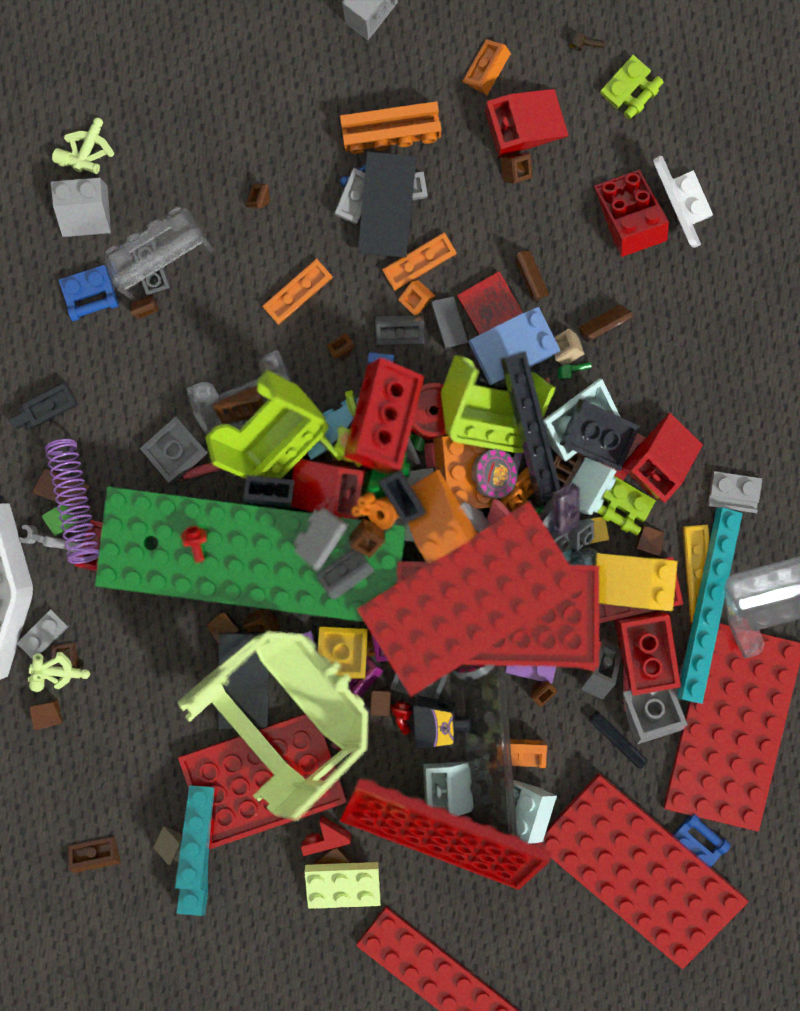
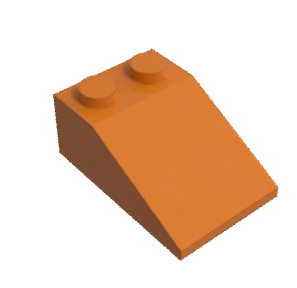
(445, 522)

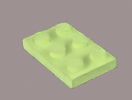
(342, 885)

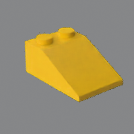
(636, 581)

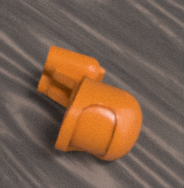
(379, 511)

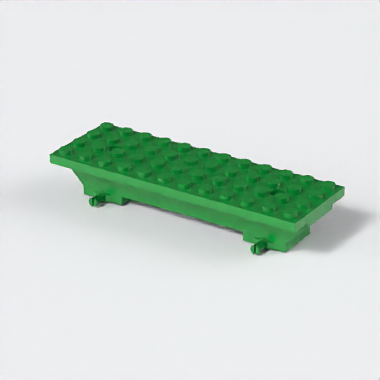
(245, 555)

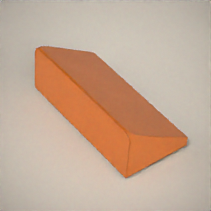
(487, 66)

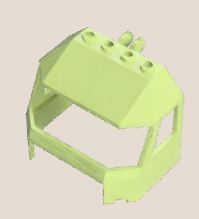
(317, 692)

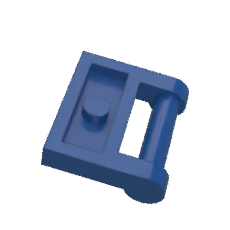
(86, 285)
(694, 845)

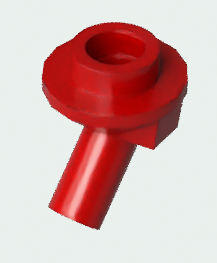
(193, 537)
(402, 712)

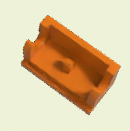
(528, 753)

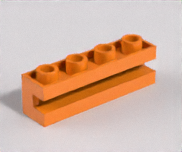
(390, 127)

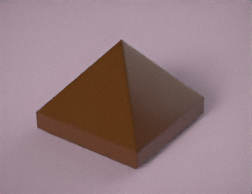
(263, 197)
(345, 350)
(541, 687)

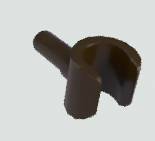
(580, 39)

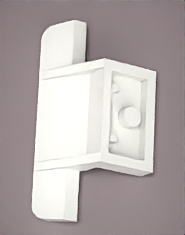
(686, 199)

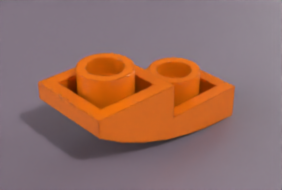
(520, 493)

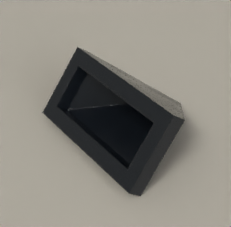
(402, 496)

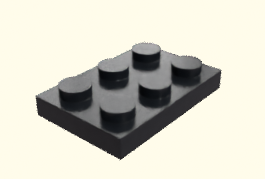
(599, 434)

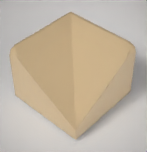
(569, 346)

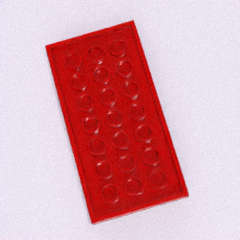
(470, 598)
(556, 638)
(736, 733)
(443, 835)
(641, 871)

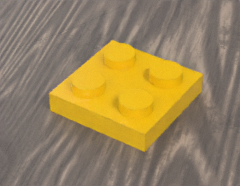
(346, 647)

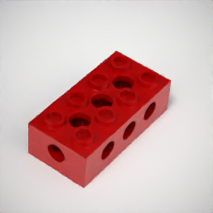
(383, 416)

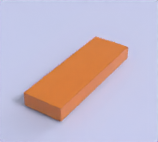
(419, 261)
(297, 291)

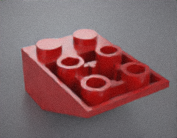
(525, 121)
(632, 213)
(663, 458)
(328, 487)

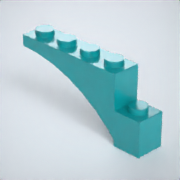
(194, 852)

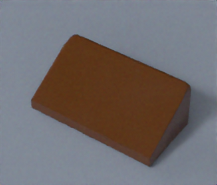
(531, 275)
(605, 322)
(46, 489)
(93, 855)

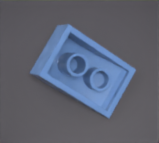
(522, 333)

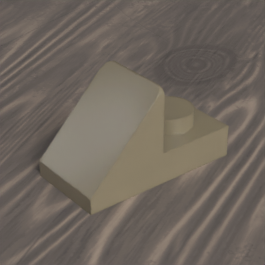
(168, 845)

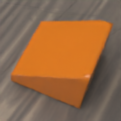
(416, 297)

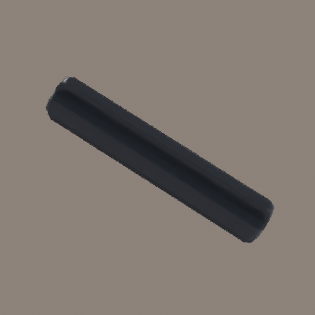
(618, 740)

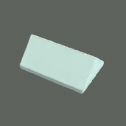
(557, 422)

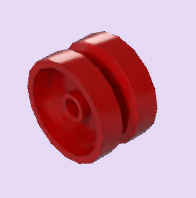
(425, 424)

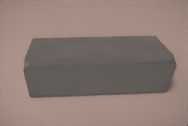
(449, 322)
(399, 329)
(344, 573)

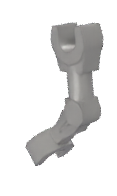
(48, 541)

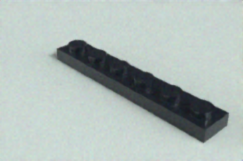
(530, 425)

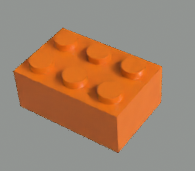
(455, 465)

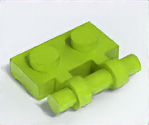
(624, 83)
(630, 501)

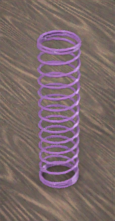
(76, 560)

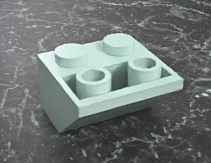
(592, 481)
(448, 786)
(532, 811)

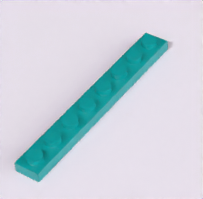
(709, 605)

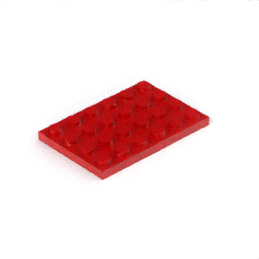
(240, 773)

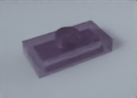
(566, 509)

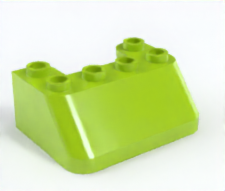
(482, 413)
(274, 435)

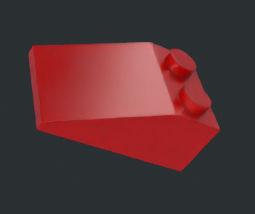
(648, 652)

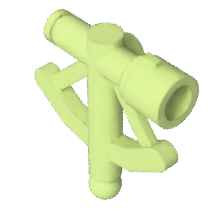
(82, 160)
(41, 671)

